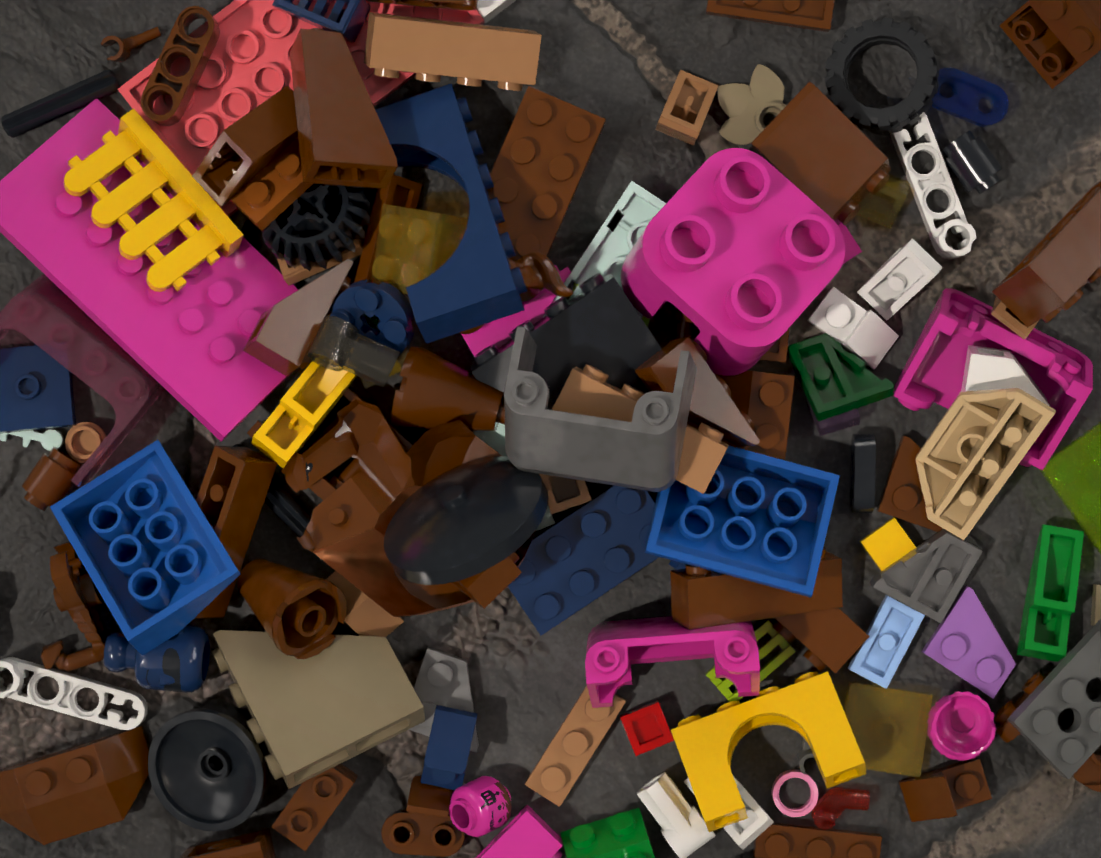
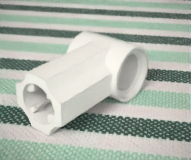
(680, 822)

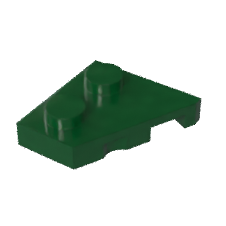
(835, 378)

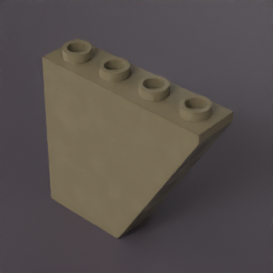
(320, 706)

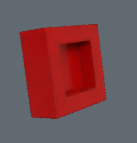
(646, 728)

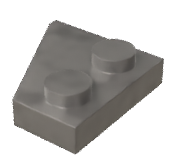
(930, 574)
(443, 682)

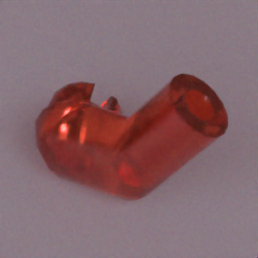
(835, 802)

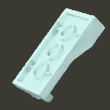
(611, 248)

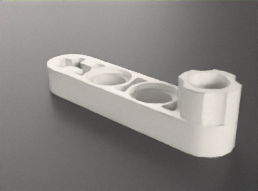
(937, 179)
(66, 699)

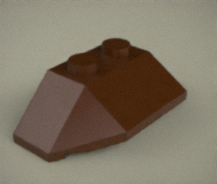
(75, 787)

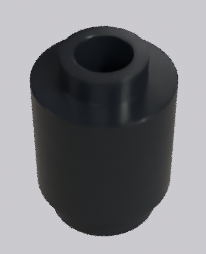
(972, 162)

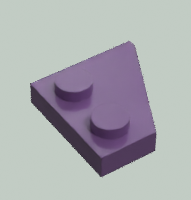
(971, 645)

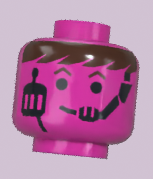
(480, 806)

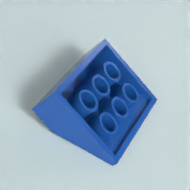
(753, 522)
(146, 546)

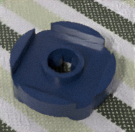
(385, 303)

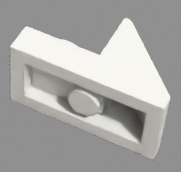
(899, 279)
(853, 327)

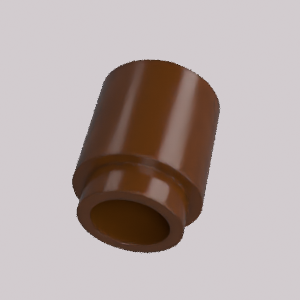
(50, 478)

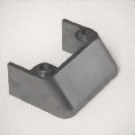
(594, 448)

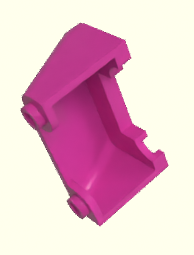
(939, 361)
(619, 643)

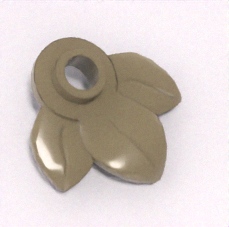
(749, 104)

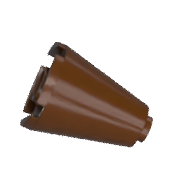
(441, 393)
(293, 606)

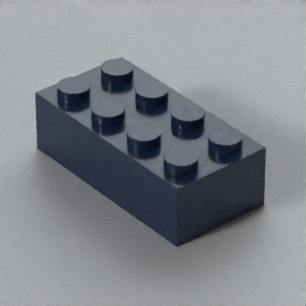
(584, 555)

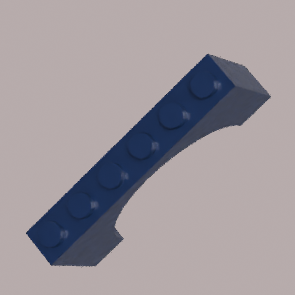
(478, 278)

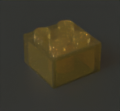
(414, 244)

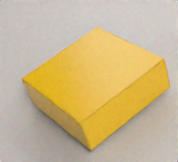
(887, 544)

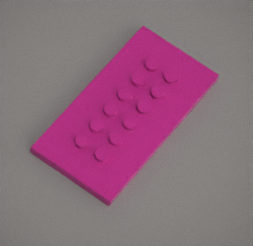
(181, 337)

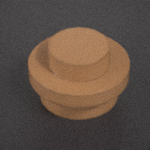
(83, 440)

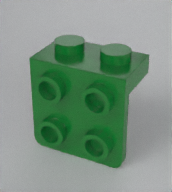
(611, 837)

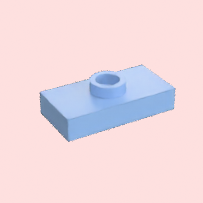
(887, 641)

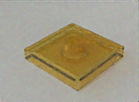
(889, 726)

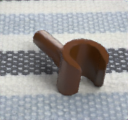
(129, 43)

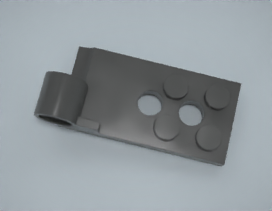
(1062, 689)

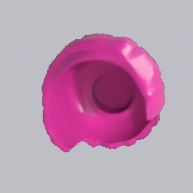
(961, 726)

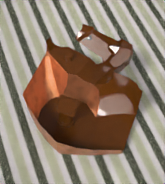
(352, 521)

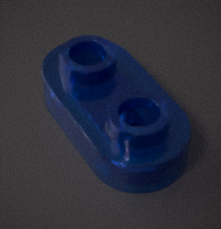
(966, 96)

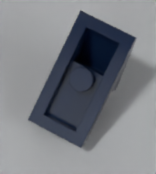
(448, 747)

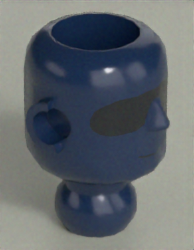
(172, 666)

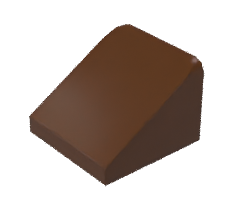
(428, 799)

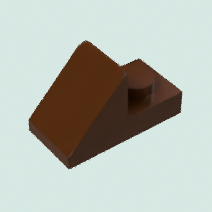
(945, 790)

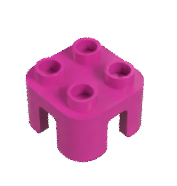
(735, 257)

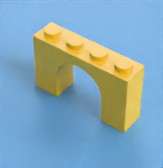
(806, 707)

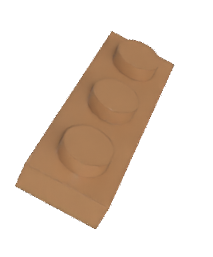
(572, 747)

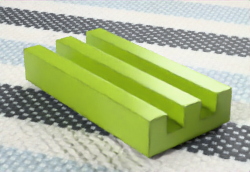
(768, 668)

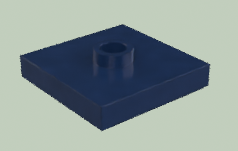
(34, 391)

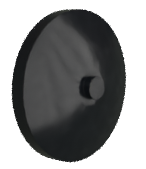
(465, 521)

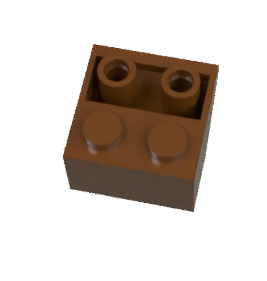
(1056, 35)

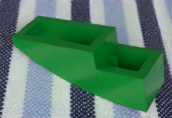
(1051, 594)

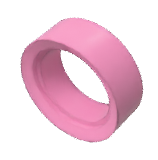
(808, 806)

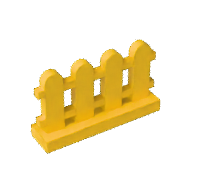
(161, 171)

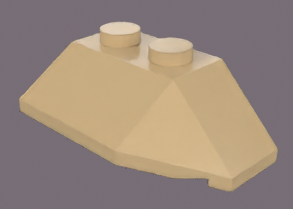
(976, 453)

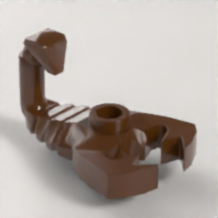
(79, 596)

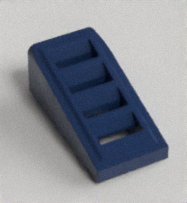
(345, 16)

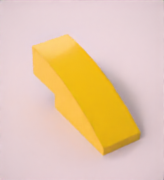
(301, 412)

